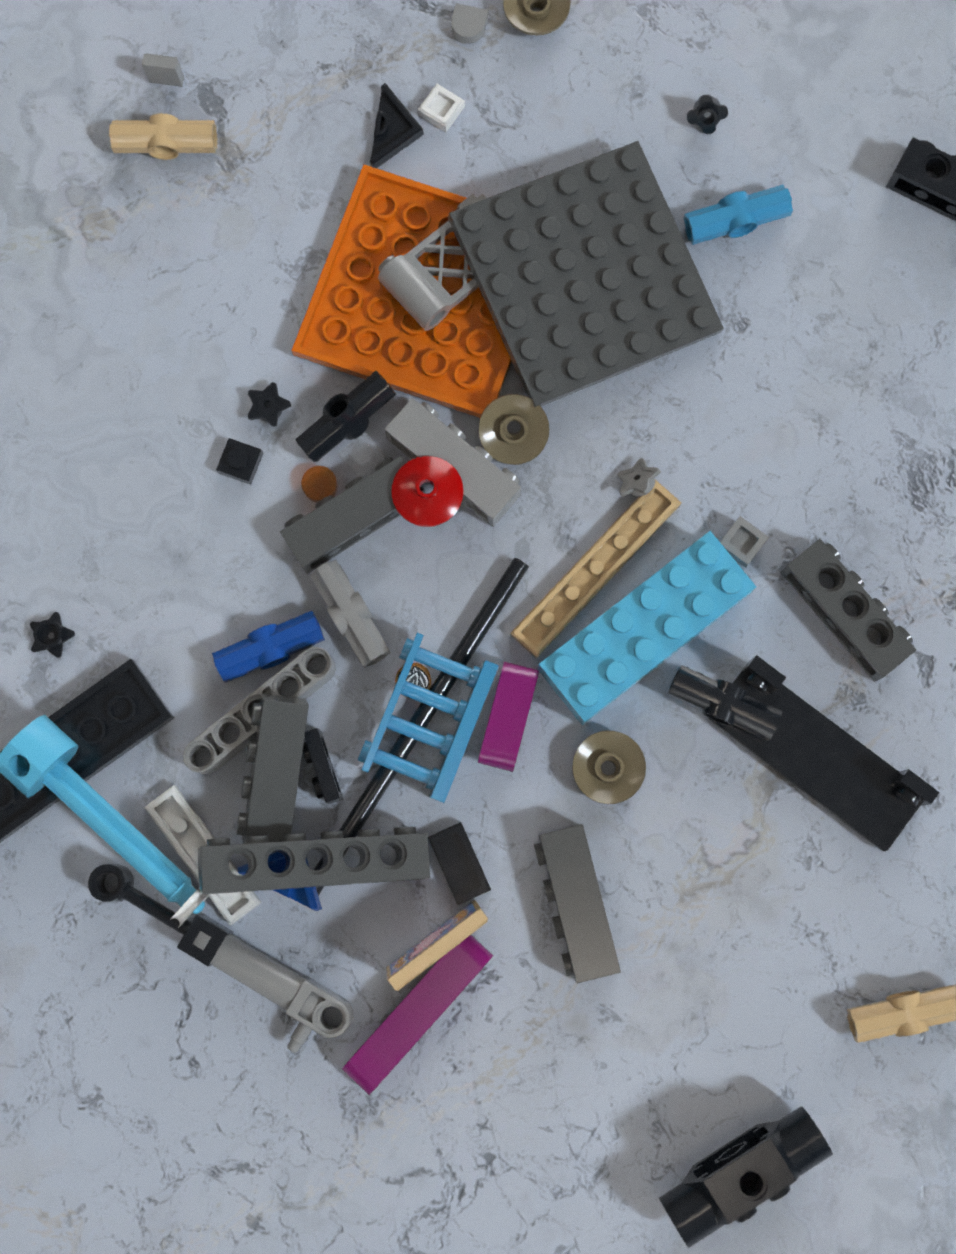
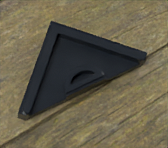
(393, 128)

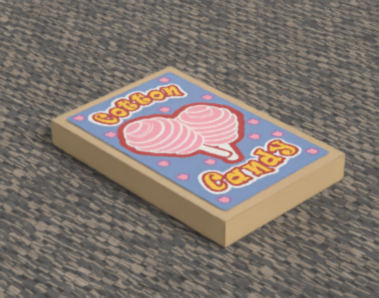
(435, 945)

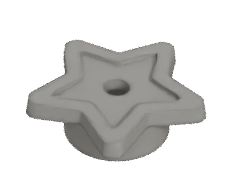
(639, 479)

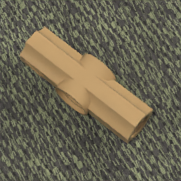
(163, 136)
(903, 1014)

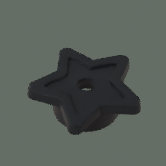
(270, 413)
(41, 632)

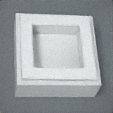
(441, 107)

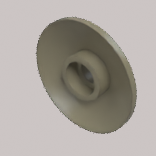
(531, 22)
(508, 446)
(628, 763)

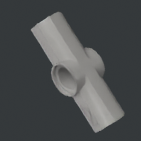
(350, 613)

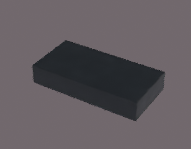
(459, 863)

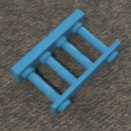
(464, 712)

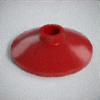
(429, 508)

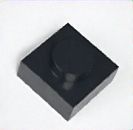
(239, 461)

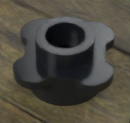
(705, 104)

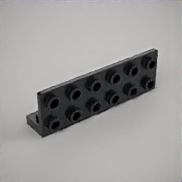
(830, 762)

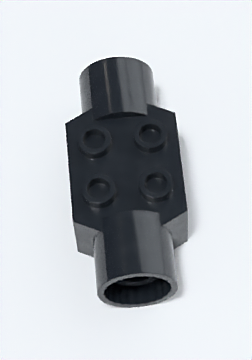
(713, 1190)

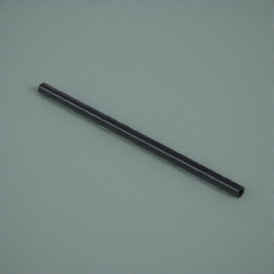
(442, 686)

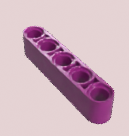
(416, 1014)

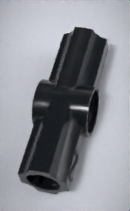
(345, 416)
(725, 703)

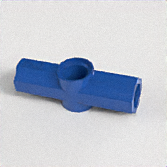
(268, 646)

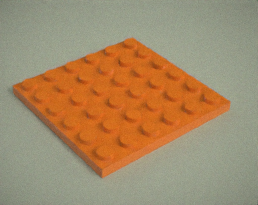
(364, 329)

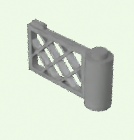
(415, 285)

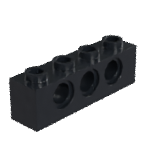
(914, 183)

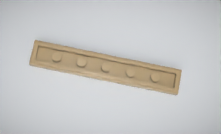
(595, 569)

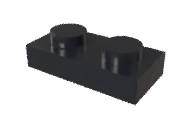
(316, 752)

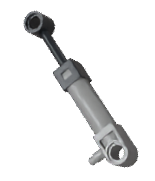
(217, 946)

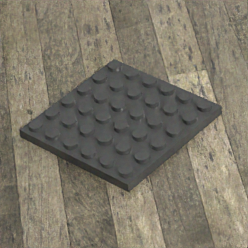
(585, 273)

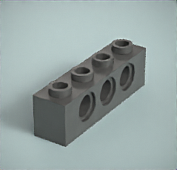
(849, 630)

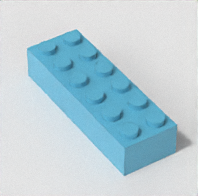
(646, 627)

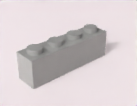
(485, 486)

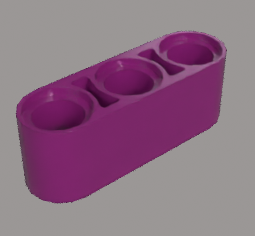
(508, 716)

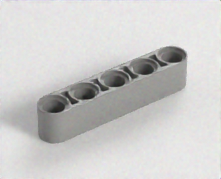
(241, 714)

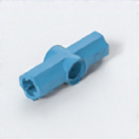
(738, 214)

